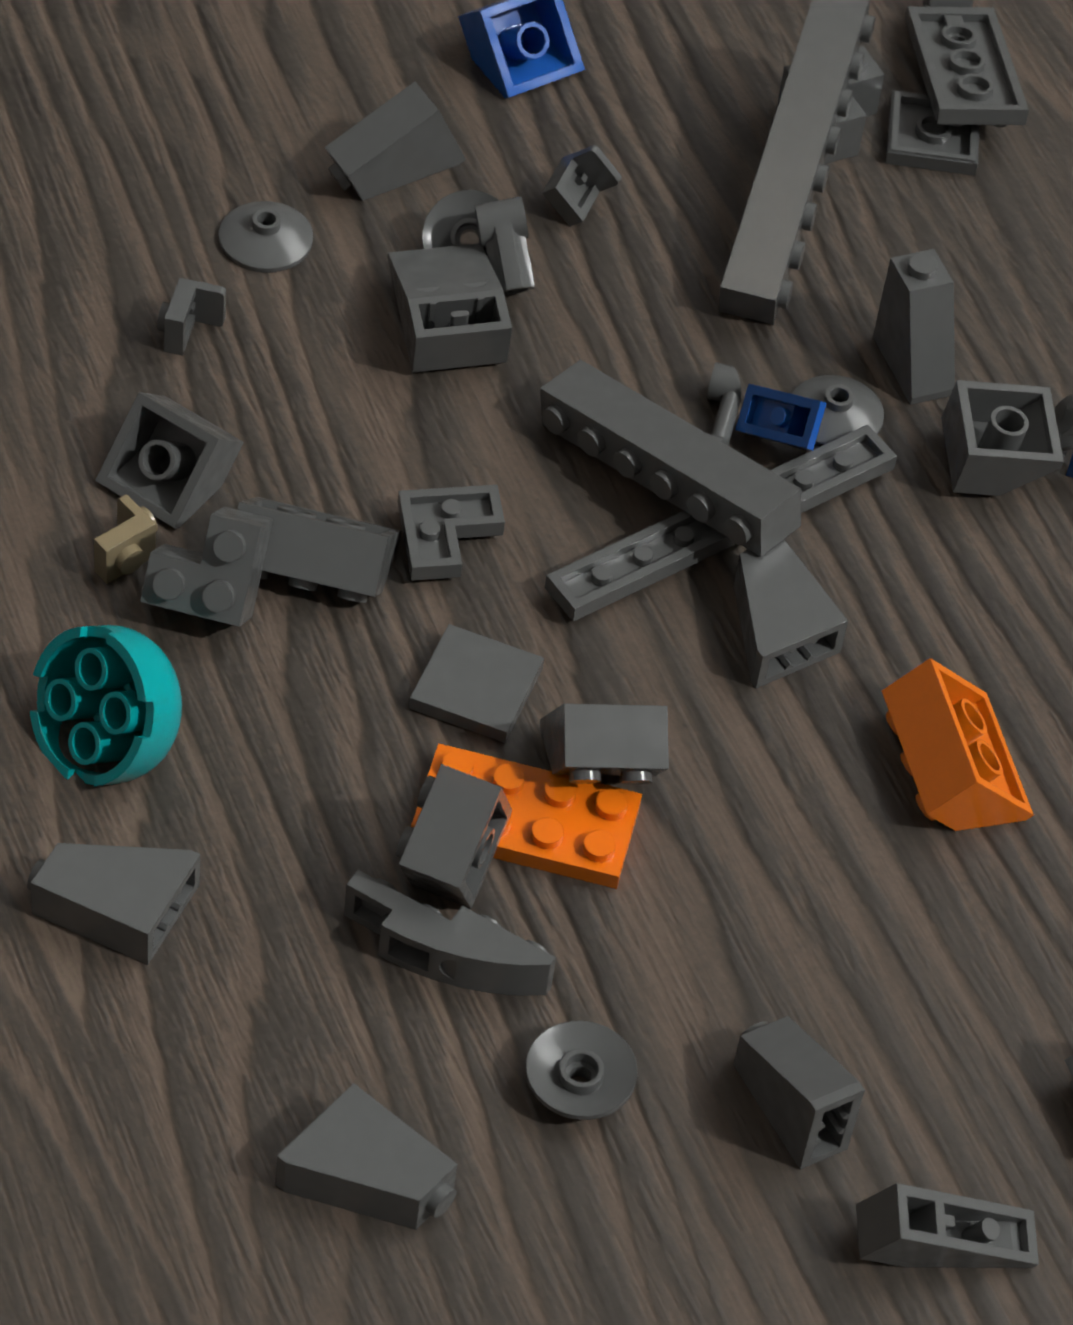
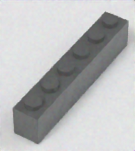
(671, 458)

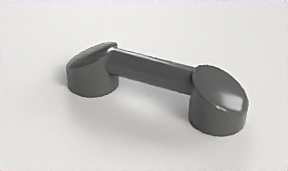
(726, 390)

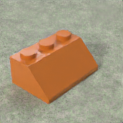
(954, 750)

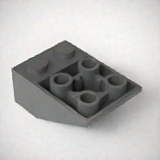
(450, 307)

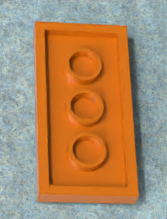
(554, 823)

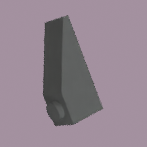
(944, 1230)

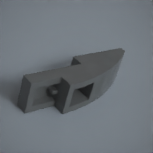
(461, 952)

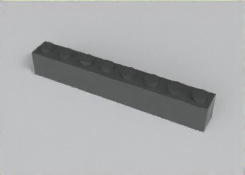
(794, 160)

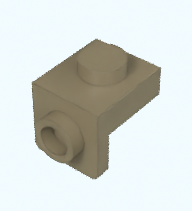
(127, 544)

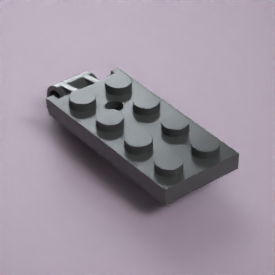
(965, 64)

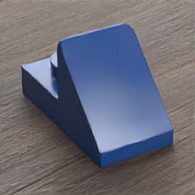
(781, 417)

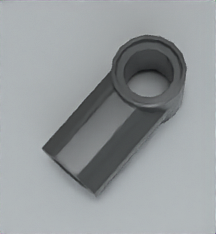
(504, 234)

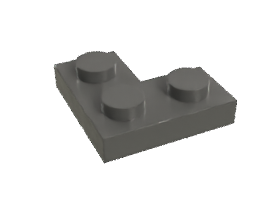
(437, 518)

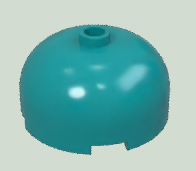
(122, 685)

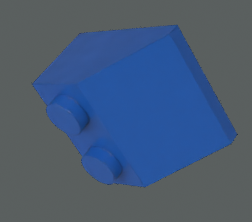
(522, 43)

